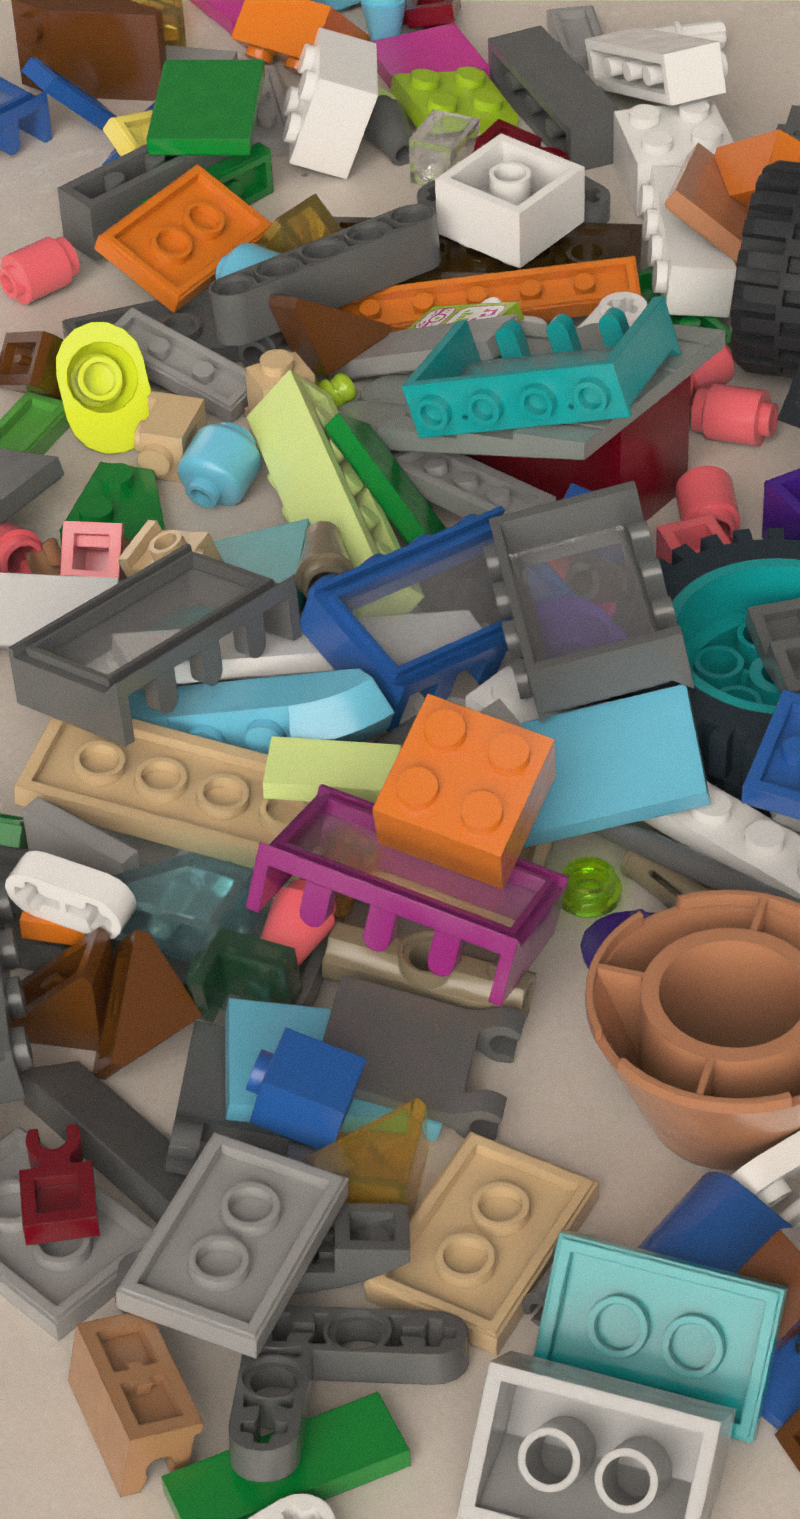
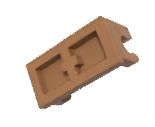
(132, 1398)

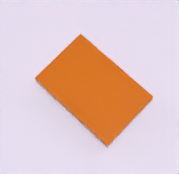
(181, 236)

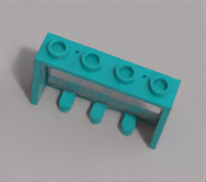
(464, 395)

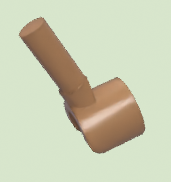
(46, 561)

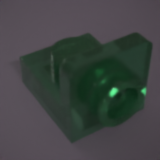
(244, 968)

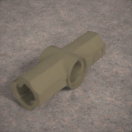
(406, 969)

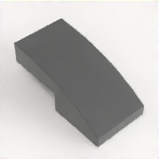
(776, 638)
(359, 1246)

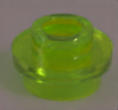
(592, 888)

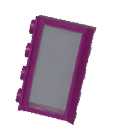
(338, 851)

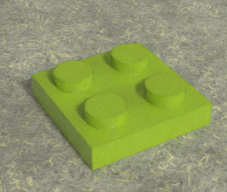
(457, 92)

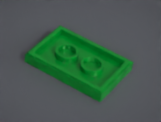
(206, 108)

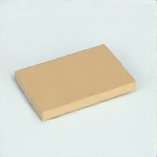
(485, 1238)

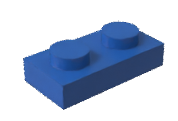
(775, 772)

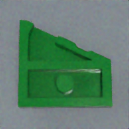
(119, 496)

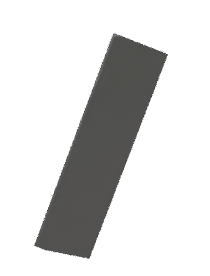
(112, 1132)

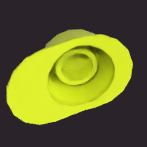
(103, 386)

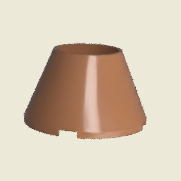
(705, 1021)

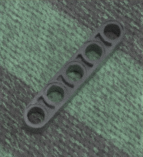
(327, 271)

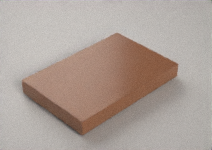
(704, 203)

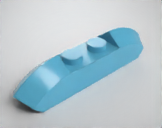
(250, 711)

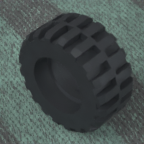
(768, 276)

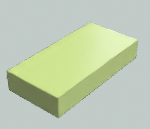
(301, 765)

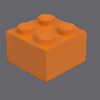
(465, 791)

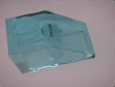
(187, 902)

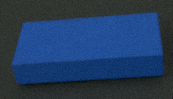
(67, 93)

